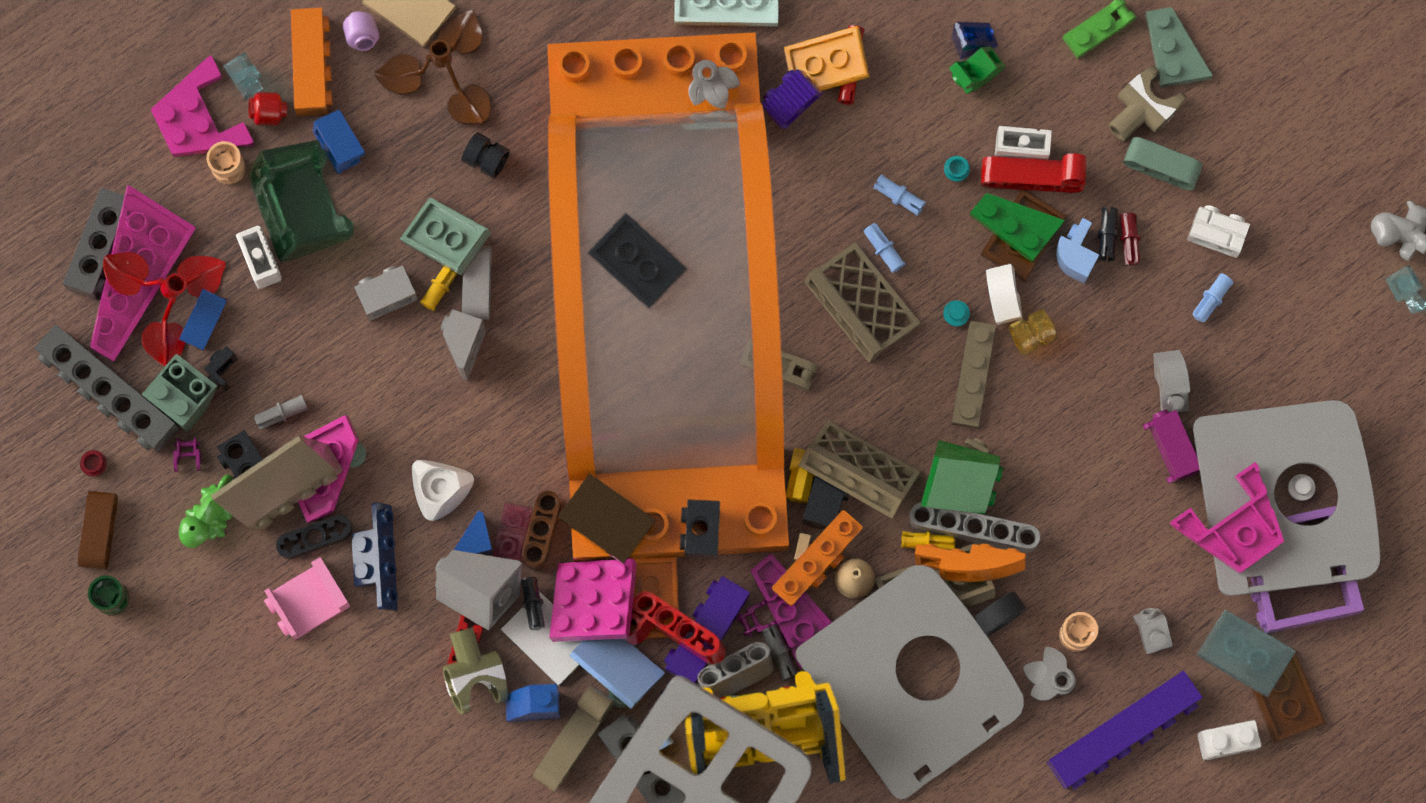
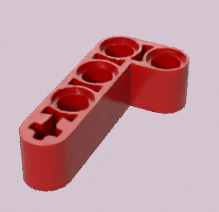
(1035, 174)
(675, 630)

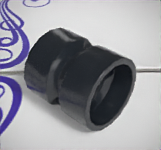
(487, 156)

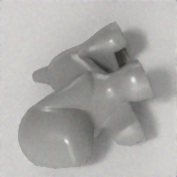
(1408, 231)

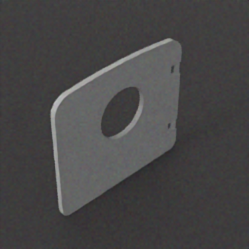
(1277, 439)
(887, 723)

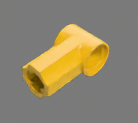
(800, 479)

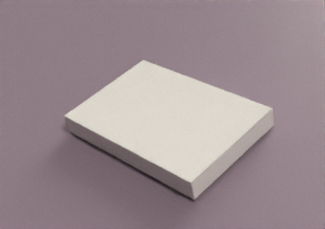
(548, 655)

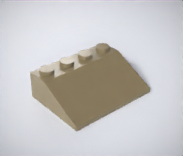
(279, 482)

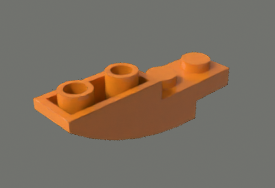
(981, 564)

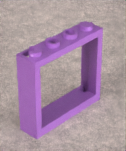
(1349, 590)

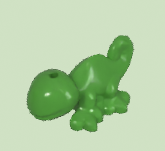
(206, 519)

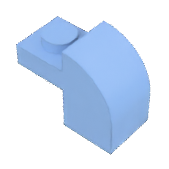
(1072, 257)

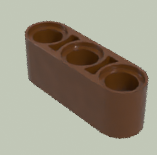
(539, 517)
(97, 530)

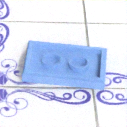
(618, 668)

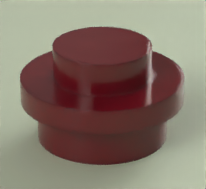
(93, 463)

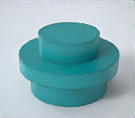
(956, 169)
(956, 313)

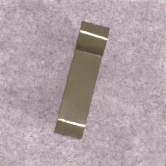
(574, 738)

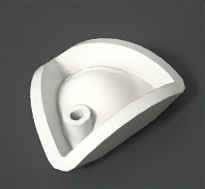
(439, 487)

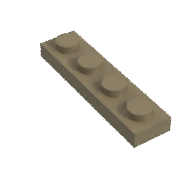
(973, 374)

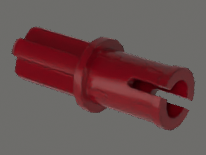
(1130, 238)

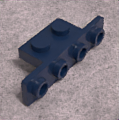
(375, 557)

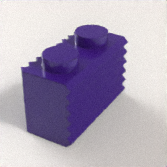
(790, 98)

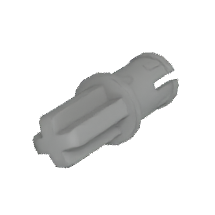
(280, 412)

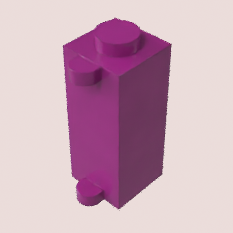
(1173, 445)

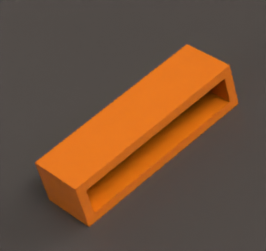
(310, 62)

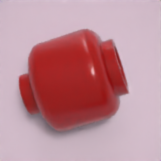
(267, 108)

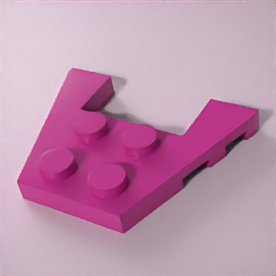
(186, 120)
(1245, 533)

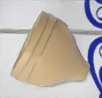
(854, 578)

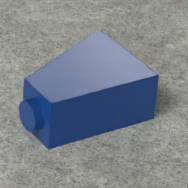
(534, 703)

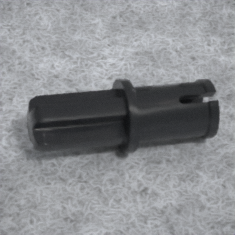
(533, 603)

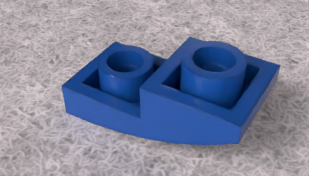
(203, 319)

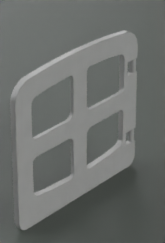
(669, 711)

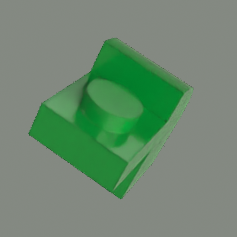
(977, 69)

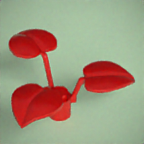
(128, 272)

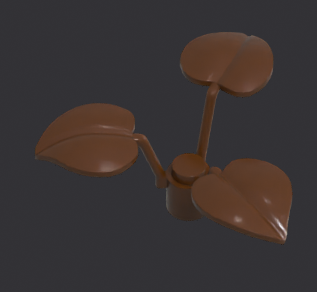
(460, 34)

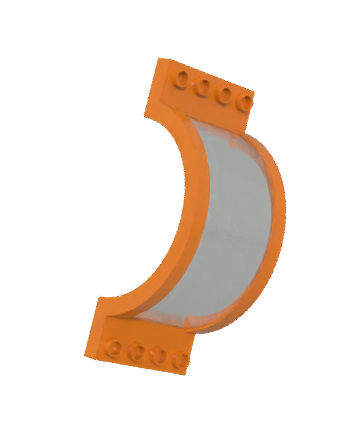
(692, 388)

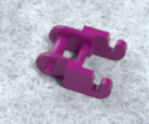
(177, 454)
(750, 612)

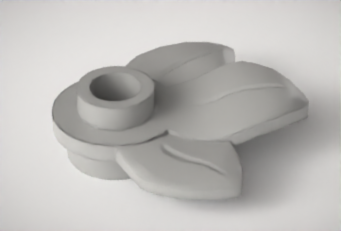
(713, 88)
(1045, 675)

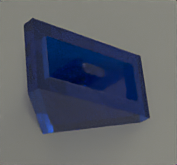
(971, 37)

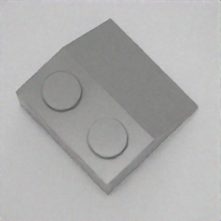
(463, 338)

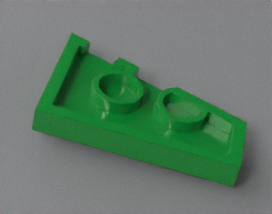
(1016, 224)

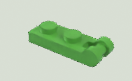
(1098, 28)

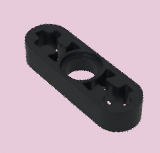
(297, 549)

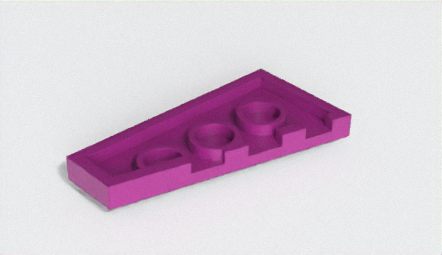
(796, 621)

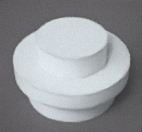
(1301, 487)

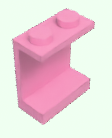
(307, 600)

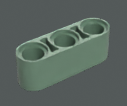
(1163, 163)

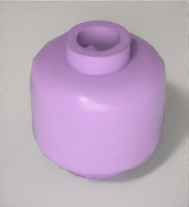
(361, 30)

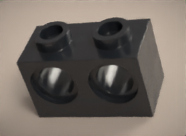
(246, 461)

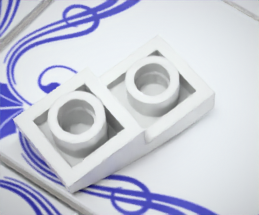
(1003, 294)

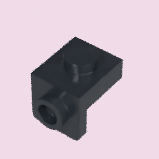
(220, 362)

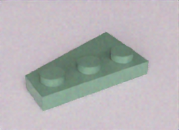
(1174, 50)

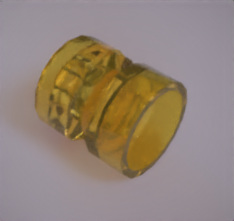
(1034, 331)

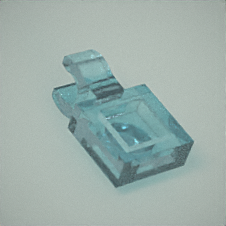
(1405, 286)

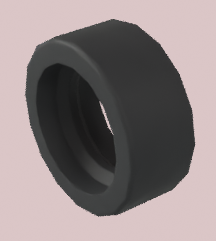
(1000, 613)

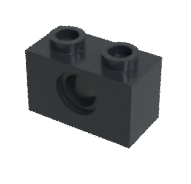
(702, 512)

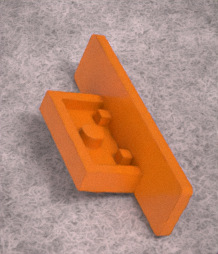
(817, 559)

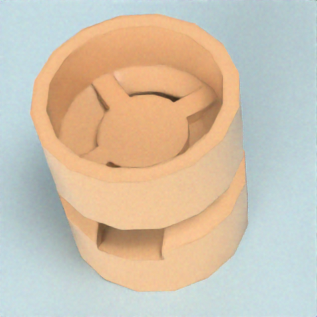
(226, 162)
(1078, 632)

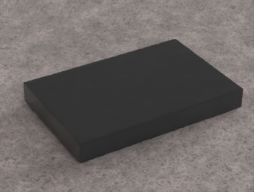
(637, 261)

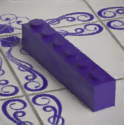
(1124, 730)

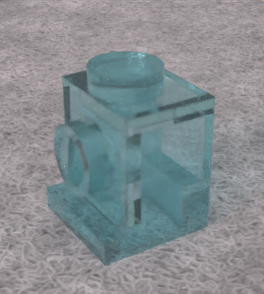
(244, 75)

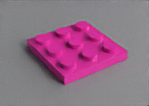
(593, 600)

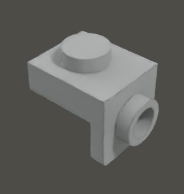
(1153, 630)

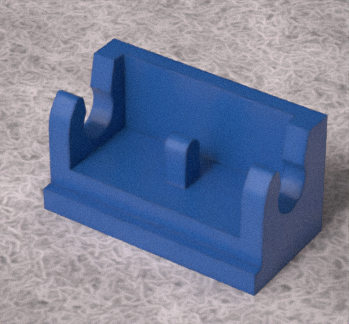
(338, 141)

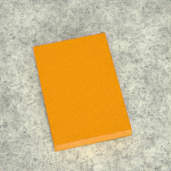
(830, 58)

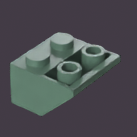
(181, 393)

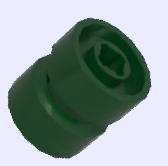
(108, 595)

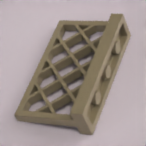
(847, 317)
(855, 478)

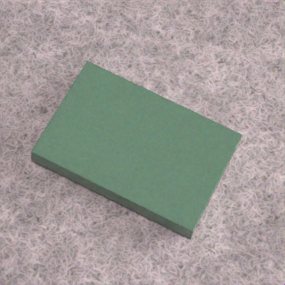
(445, 236)

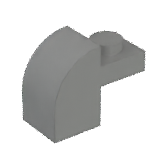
(1173, 380)

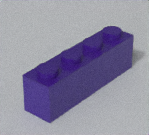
(715, 615)

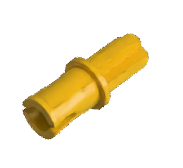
(438, 288)
(911, 539)

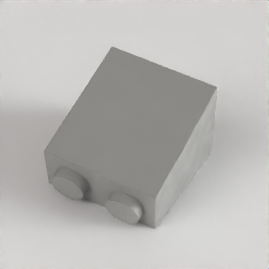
(478, 585)

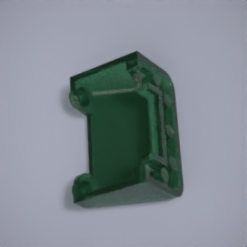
(296, 200)

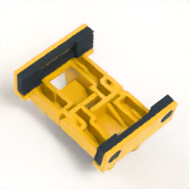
(805, 718)

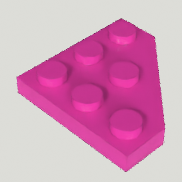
(343, 443)

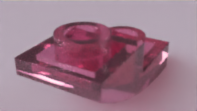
(512, 531)

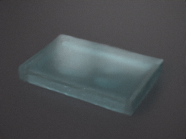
(1246, 653)

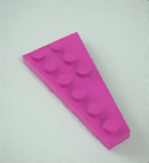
(159, 239)

